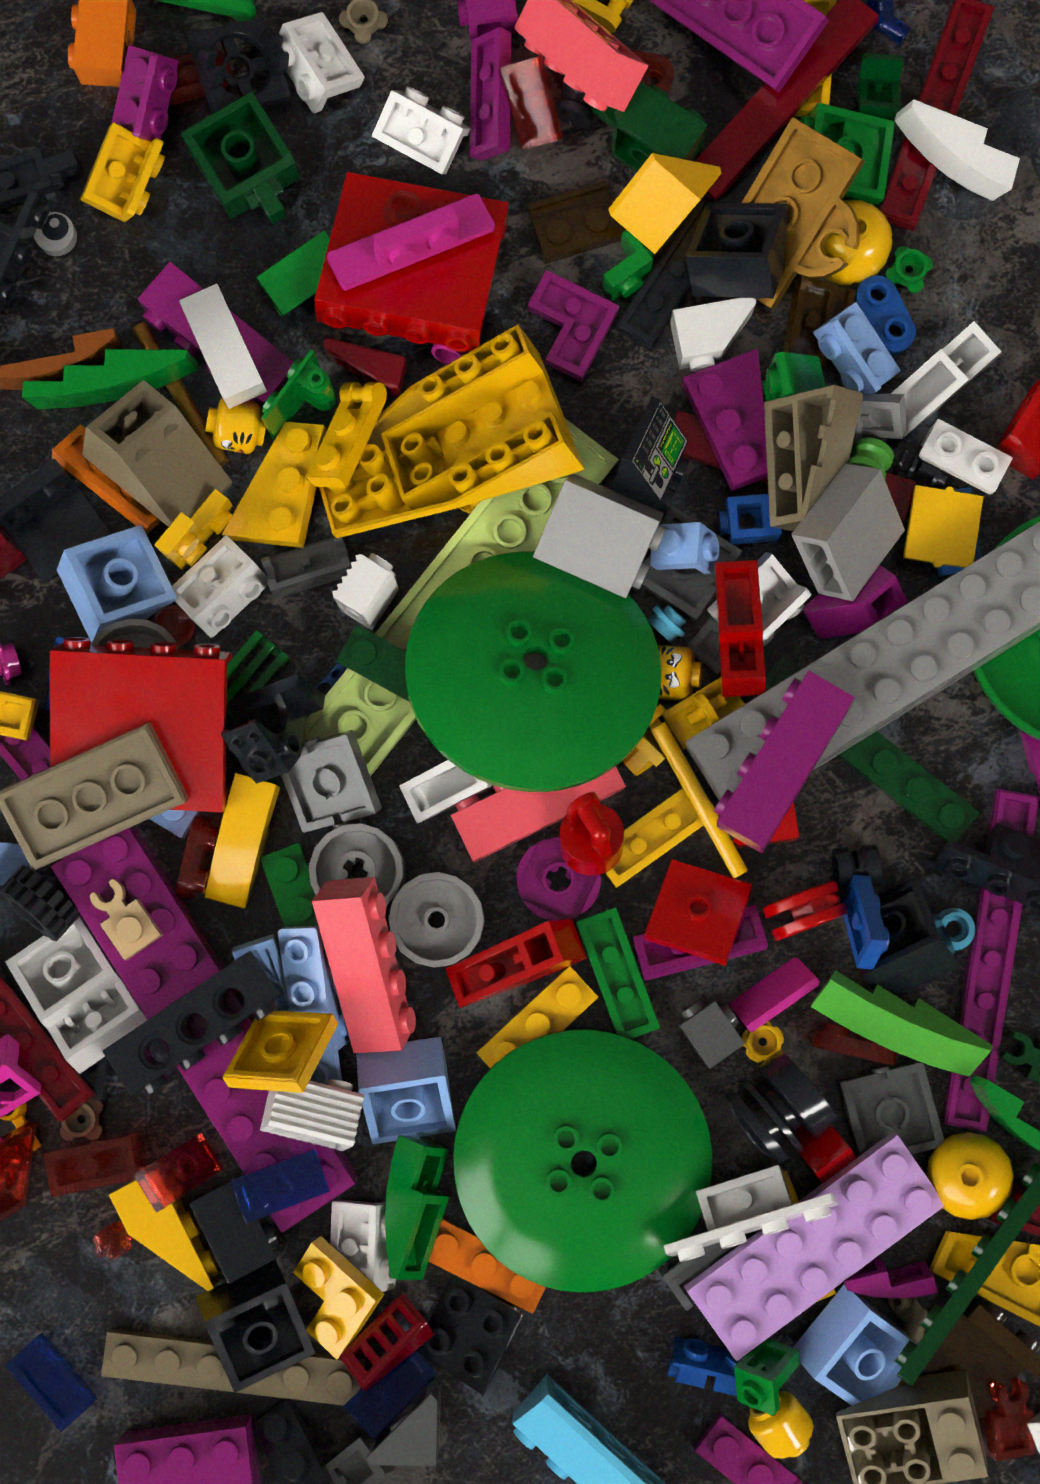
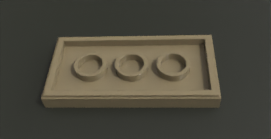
(91, 796)

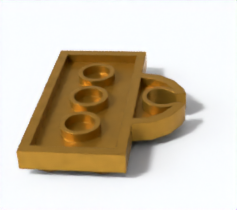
(812, 180)

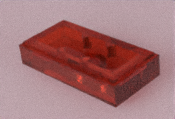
(531, 102)
(178, 1172)

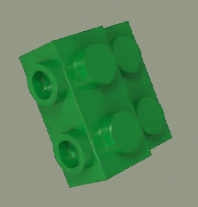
(863, 136)

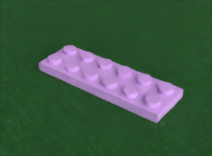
(785, 1273)

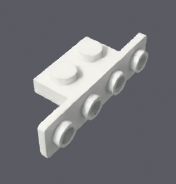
(746, 1206)

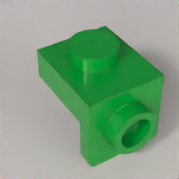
(629, 274)

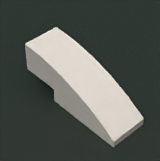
(958, 149)
(222, 346)
(946, 374)
(440, 790)

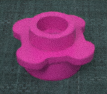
(9, 662)

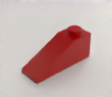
(516, 962)

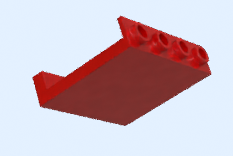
(425, 302)
(118, 687)

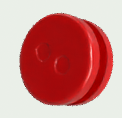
(808, 909)

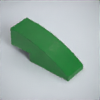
(413, 1205)

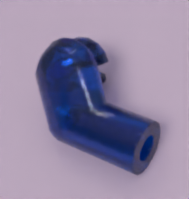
(888, 23)

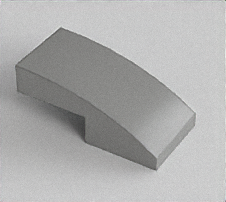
(881, 417)

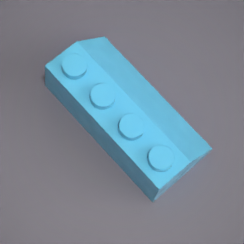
(576, 1440)

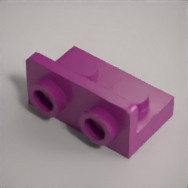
(145, 93)

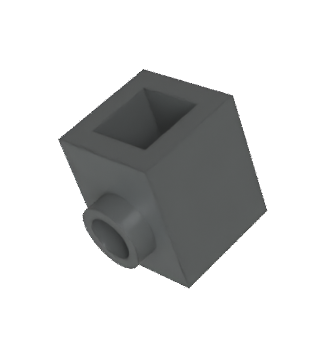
(710, 1030)

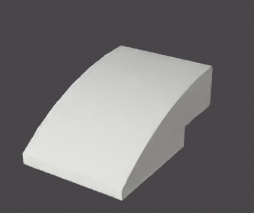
(76, 994)

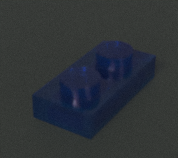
(279, 1185)
(51, 1382)
(390, 1395)

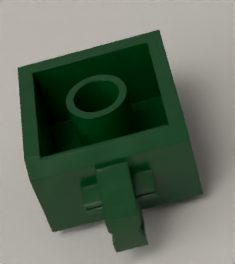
(653, 126)
(243, 158)

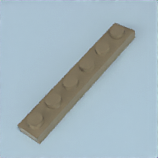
(197, 1365)

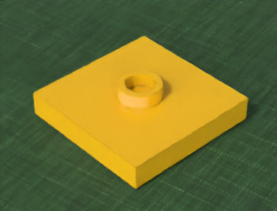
(281, 1051)

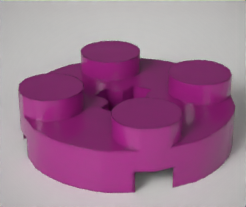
(535, 887)

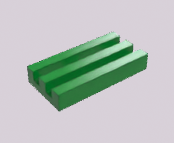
(243, 654)

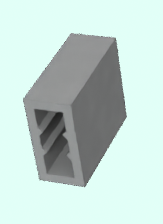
(848, 531)
(600, 535)

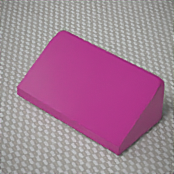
(773, 994)

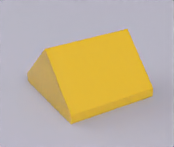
(661, 197)

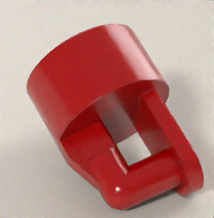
(591, 836)

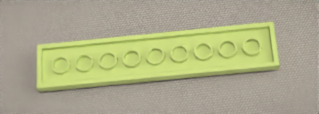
(493, 528)

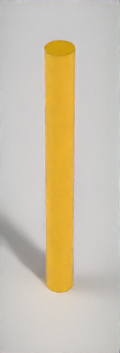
(698, 799)

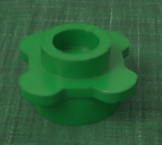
(911, 258)

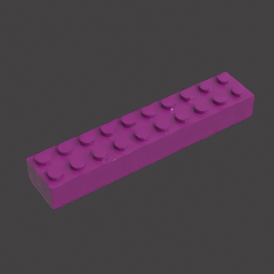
(168, 972)

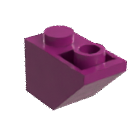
(842, 617)

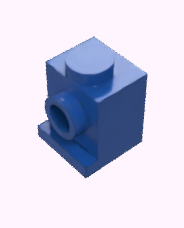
(754, 507)

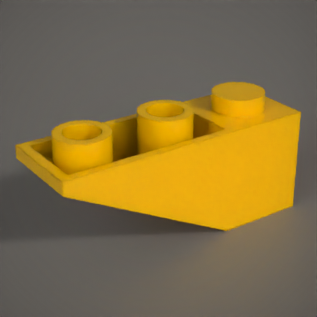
(168, 1233)

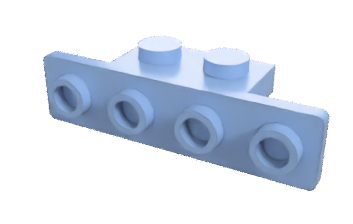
(313, 990)

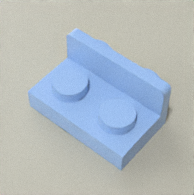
(856, 351)

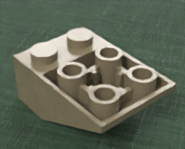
(154, 454)
(915, 1433)

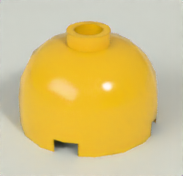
(872, 250)
(971, 1175)

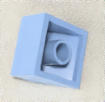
(115, 579)
(406, 1091)
(853, 1348)

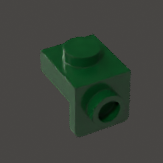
(879, 85)

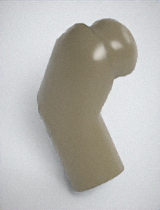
(911, 1313)

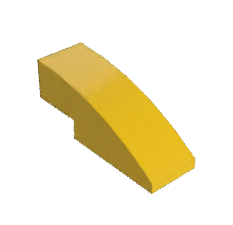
(241, 840)

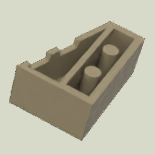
(806, 448)

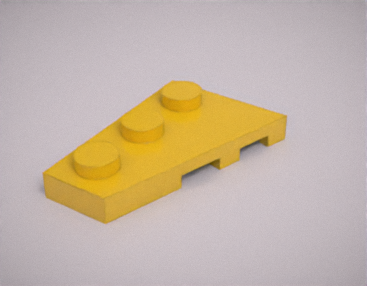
(280, 496)
(1011, 1284)

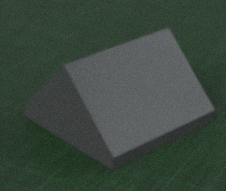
(413, 1434)

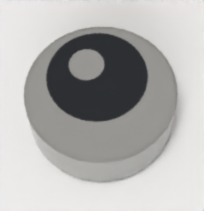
(57, 235)

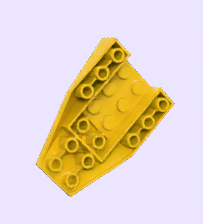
(459, 440)

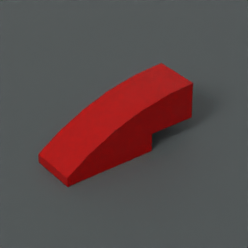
(740, 628)

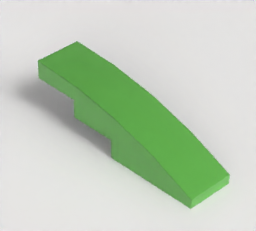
(905, 1029)

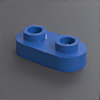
(886, 313)

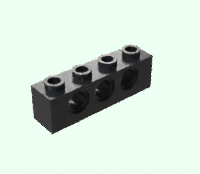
(132, 1055)

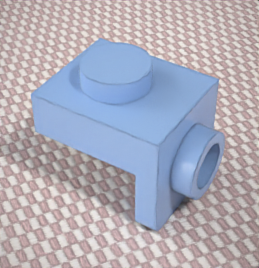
(686, 547)

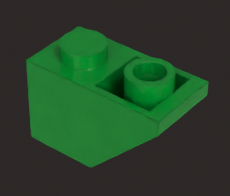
(792, 375)

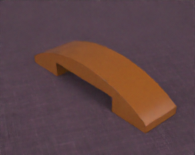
(88, 351)

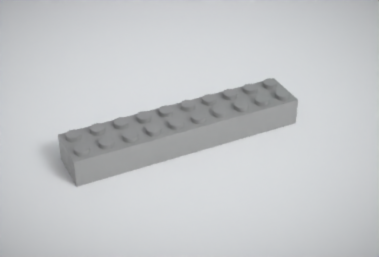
(898, 658)

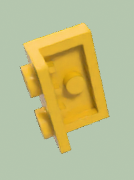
(122, 173)

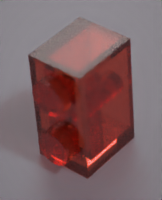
(94, 1163)

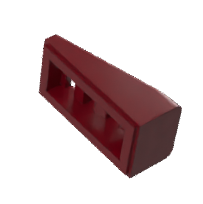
(369, 364)
(376, 1331)

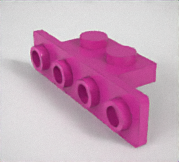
(410, 242)

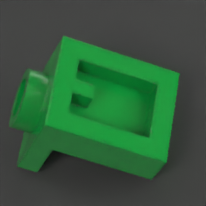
(763, 1374)

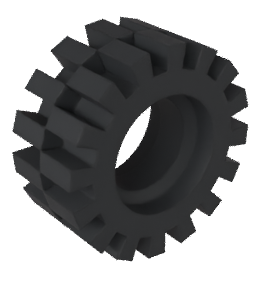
(39, 903)

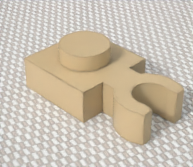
(129, 924)

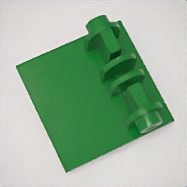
(305, 383)

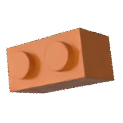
(101, 40)

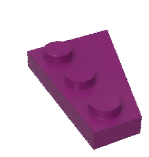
(732, 416)

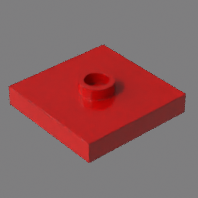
(698, 912)

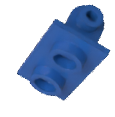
(696, 1360)

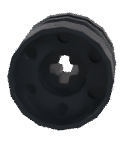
(780, 1108)

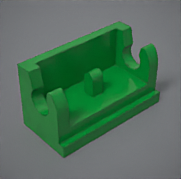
(295, 276)

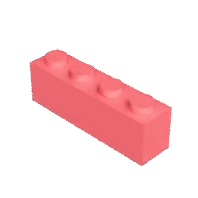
(582, 51)
(514, 815)
(364, 964)

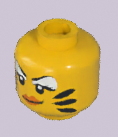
(238, 427)
(678, 672)

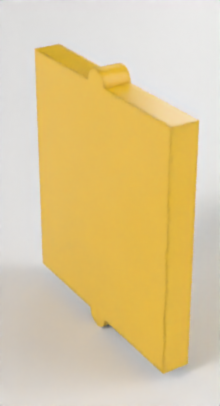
(943, 527)

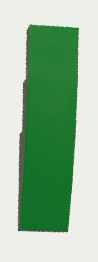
(101, 384)

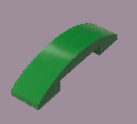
(1004, 1110)

